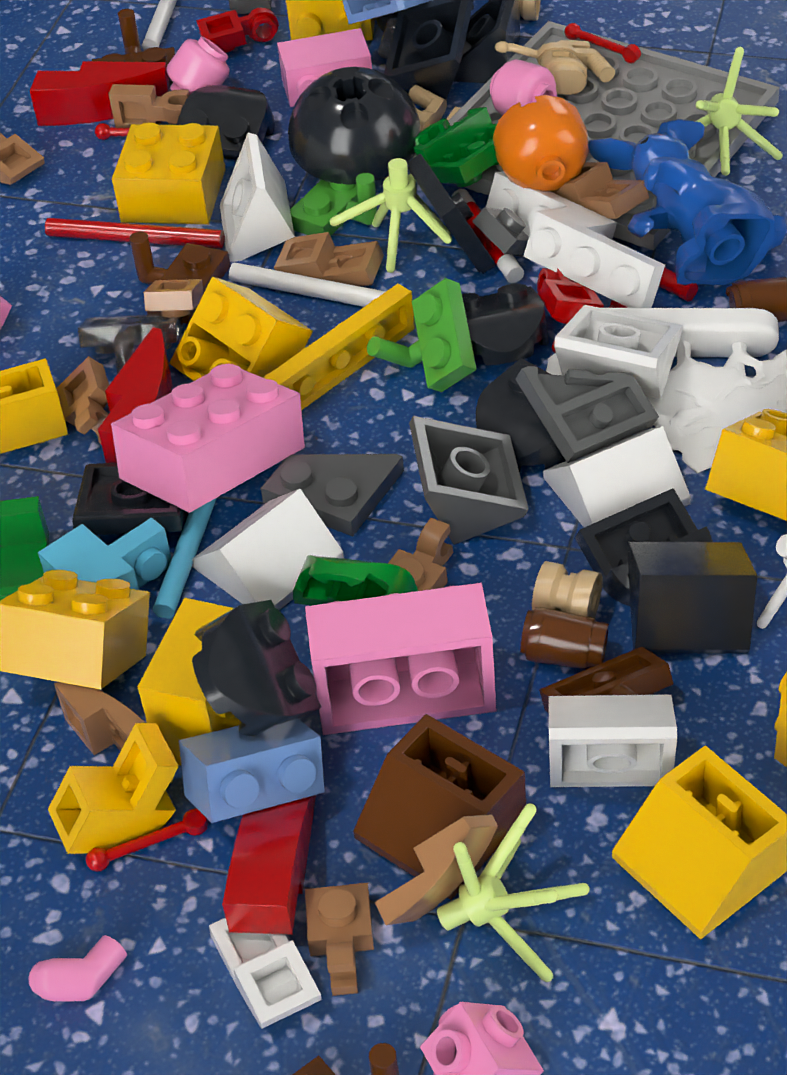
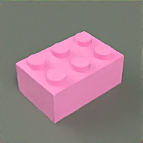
(208, 436)
(402, 658)

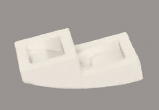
(266, 972)

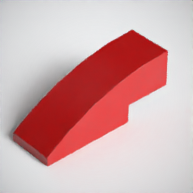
(84, 94)
(139, 382)
(268, 868)

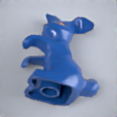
(719, 221)

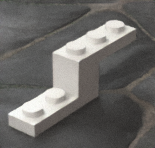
(578, 244)

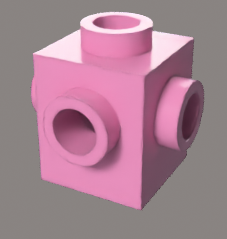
(479, 1042)

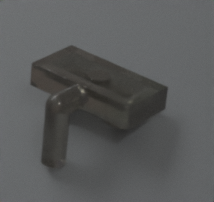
(123, 332)

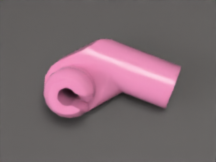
(76, 977)

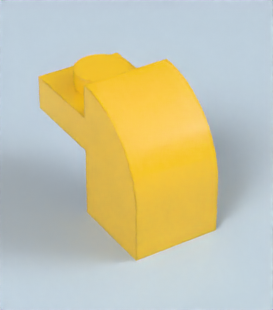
(117, 801)

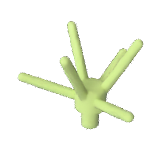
(726, 114)
(397, 196)
(486, 899)

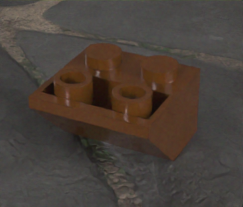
(432, 783)

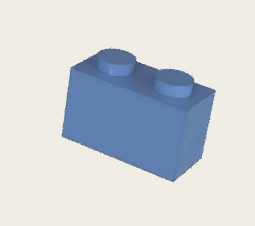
(241, 774)

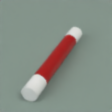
(505, 262)

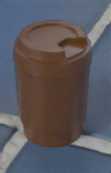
(763, 294)
(563, 639)

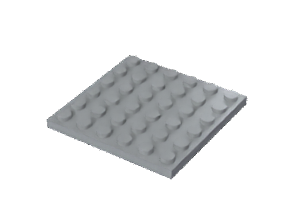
(635, 105)

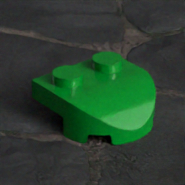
(459, 151)
(341, 579)

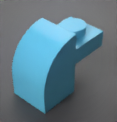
(132, 558)

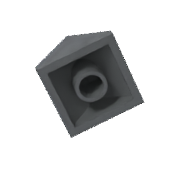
(468, 476)

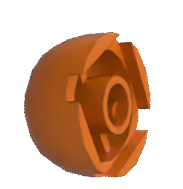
(541, 143)

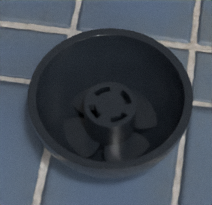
(352, 125)

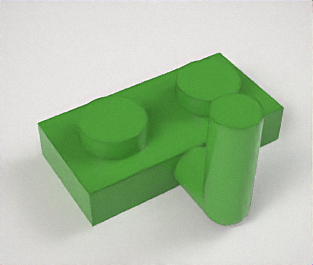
(329, 199)
(442, 336)

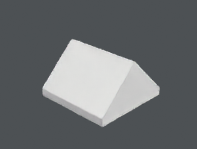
(255, 204)
(619, 343)
(618, 476)
(267, 551)
(611, 740)

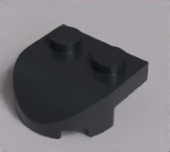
(233, 111)
(506, 323)
(507, 411)
(653, 520)
(253, 668)

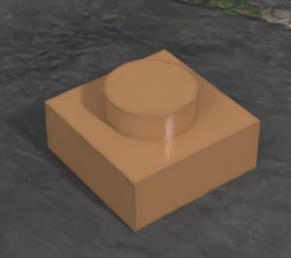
(173, 297)

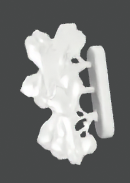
(707, 398)

